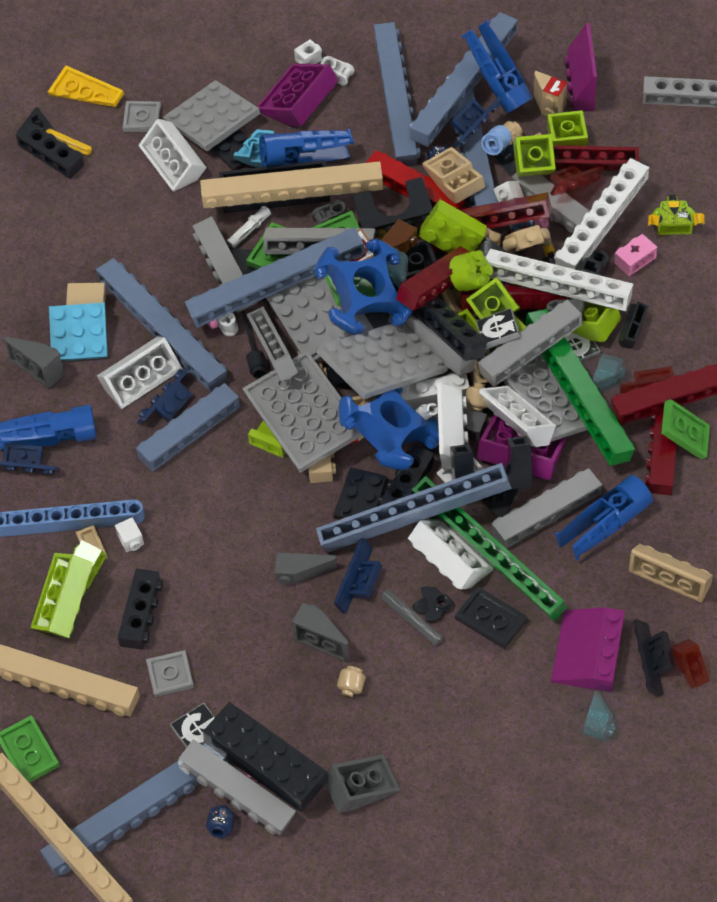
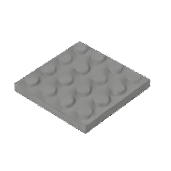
(212, 115)

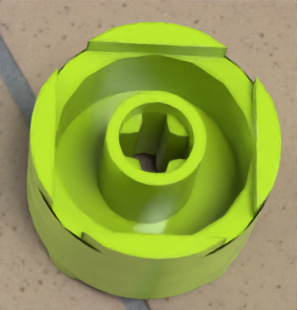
(470, 271)

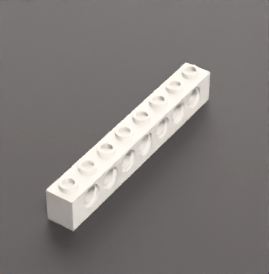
(602, 215)
(560, 280)

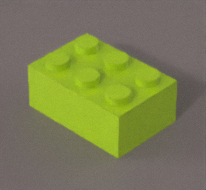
(451, 228)

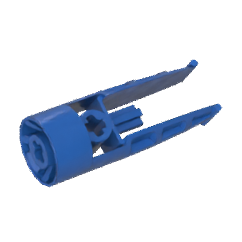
(501, 71)
(304, 147)
(49, 428)
(608, 513)

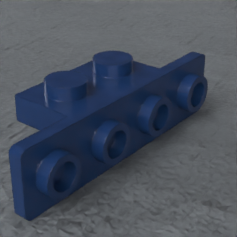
(470, 117)
(170, 401)
(25, 457)
(359, 577)

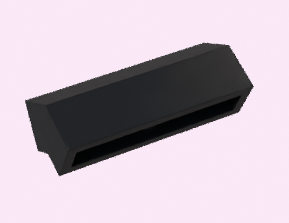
(632, 325)

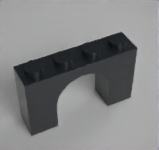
(414, 215)
(517, 467)

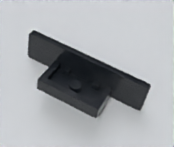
(655, 655)

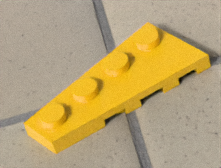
(82, 87)

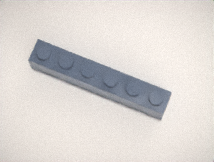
(188, 427)

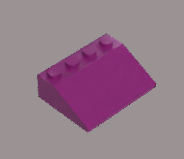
(581, 71)
(298, 93)
(494, 449)
(588, 648)

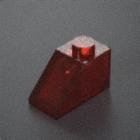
(690, 662)

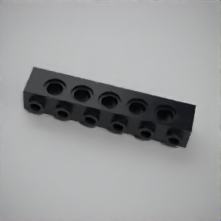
(452, 329)

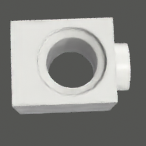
(308, 53)
(508, 191)
(129, 535)

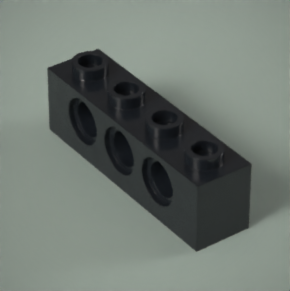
(50, 150)
(396, 488)
(142, 581)

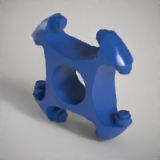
(372, 270)
(388, 439)

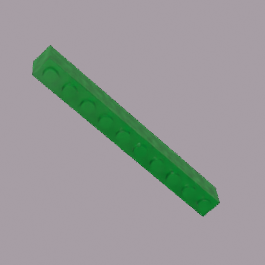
(586, 399)
(500, 558)

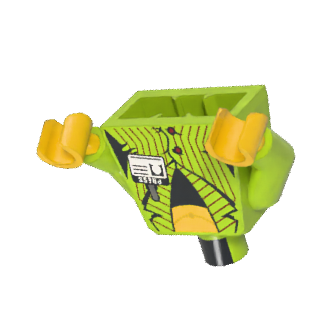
(675, 217)

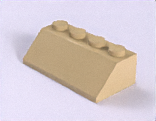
(670, 572)

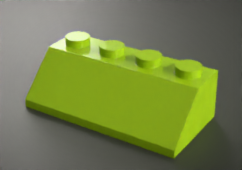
(62, 595)

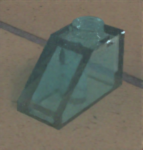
(399, 273)
(608, 372)
(599, 720)

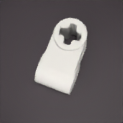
(341, 69)
(228, 324)

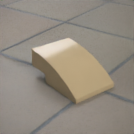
(454, 175)
(85, 293)

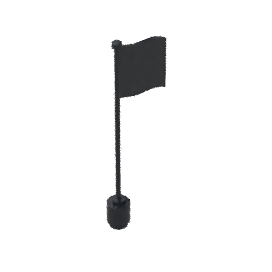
(256, 358)

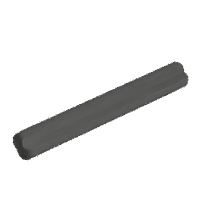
(413, 618)

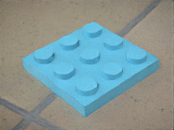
(79, 331)

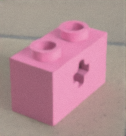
(635, 255)

